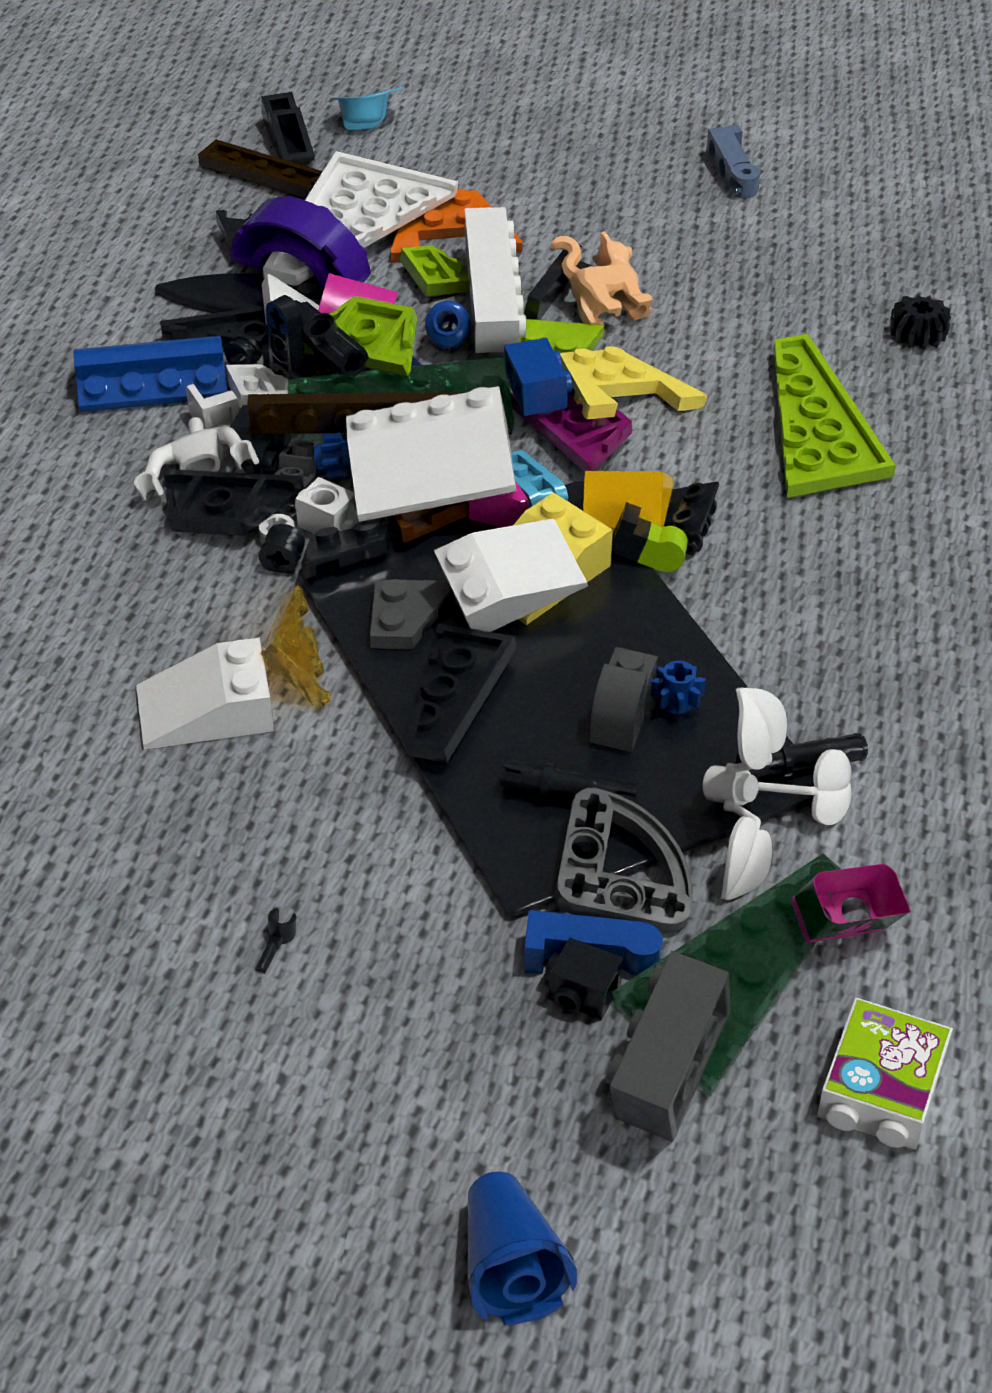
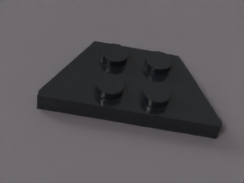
(225, 500)

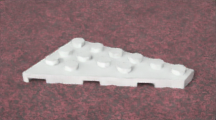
(369, 201)

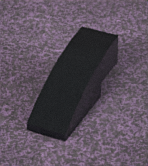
(286, 127)

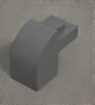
(621, 699)

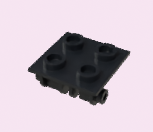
(691, 511)

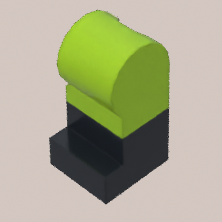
(648, 542)

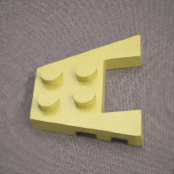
(614, 373)

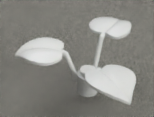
(761, 733)

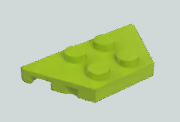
(380, 328)

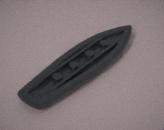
(226, 291)

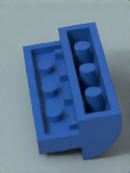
(148, 372)

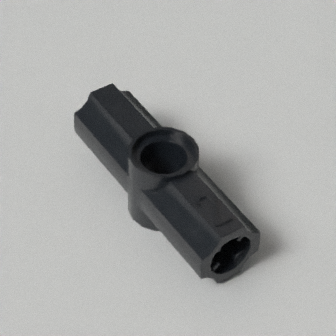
(330, 342)

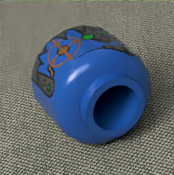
(452, 314)

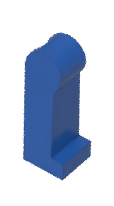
(633, 940)

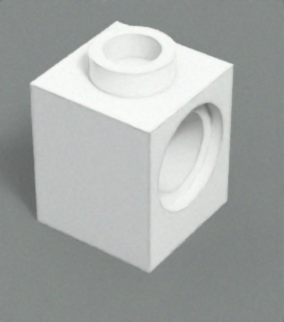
(325, 506)

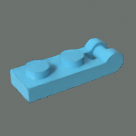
(535, 479)

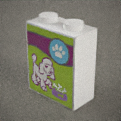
(884, 1074)

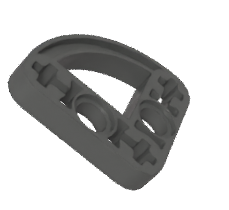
(590, 872)

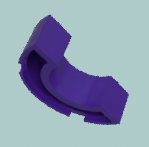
(303, 232)

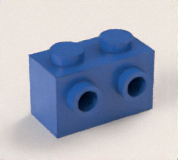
(537, 376)

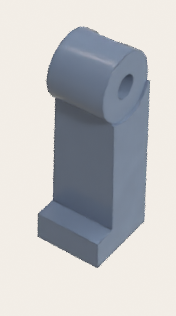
(732, 162)

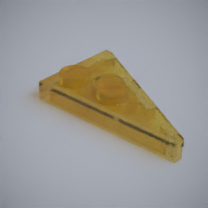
(294, 650)

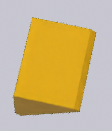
(610, 490)

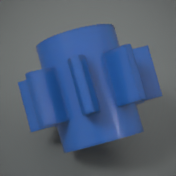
(333, 456)
(677, 687)

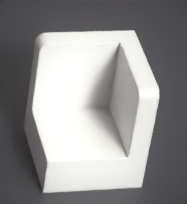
(215, 410)

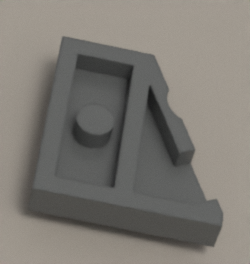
(405, 610)

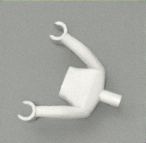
(196, 451)

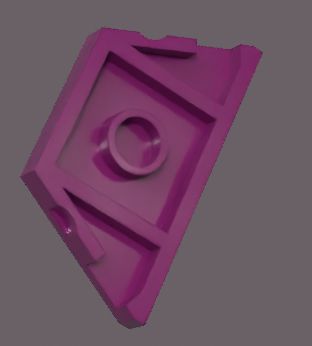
(580, 439)

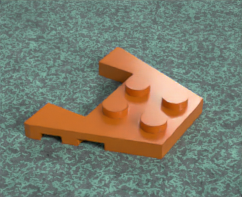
(441, 222)

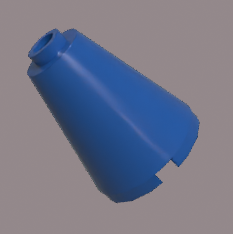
(513, 1253)

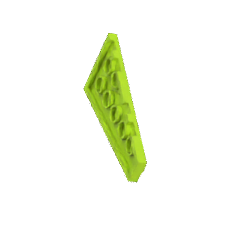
(820, 426)

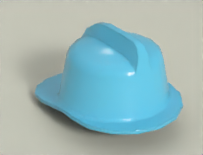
(364, 111)

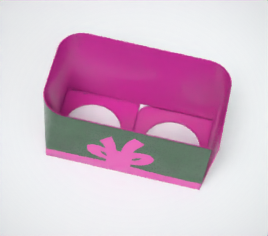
(872, 884)

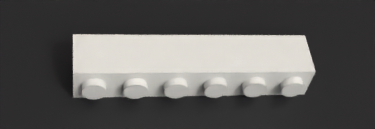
(493, 279)

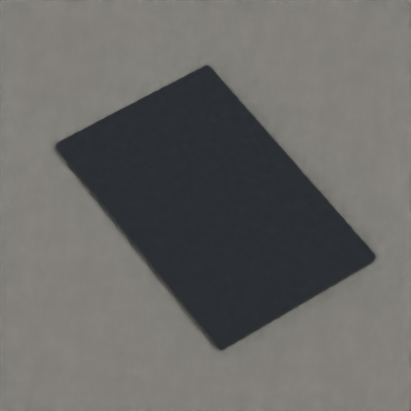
(544, 715)

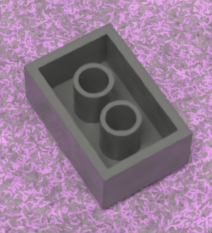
(669, 1045)

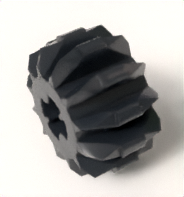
(920, 321)

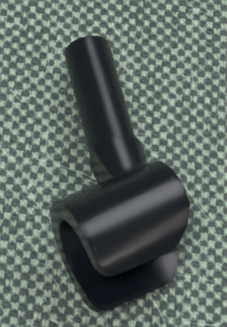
(278, 934)

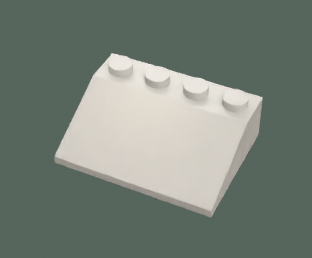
(430, 453)

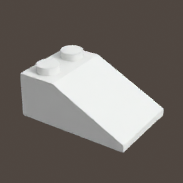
(509, 572)
(207, 697)

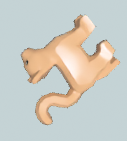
(605, 285)

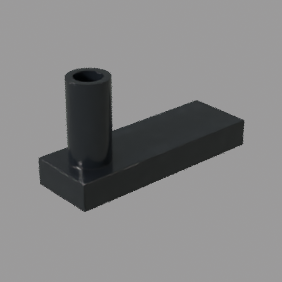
(548, 288)

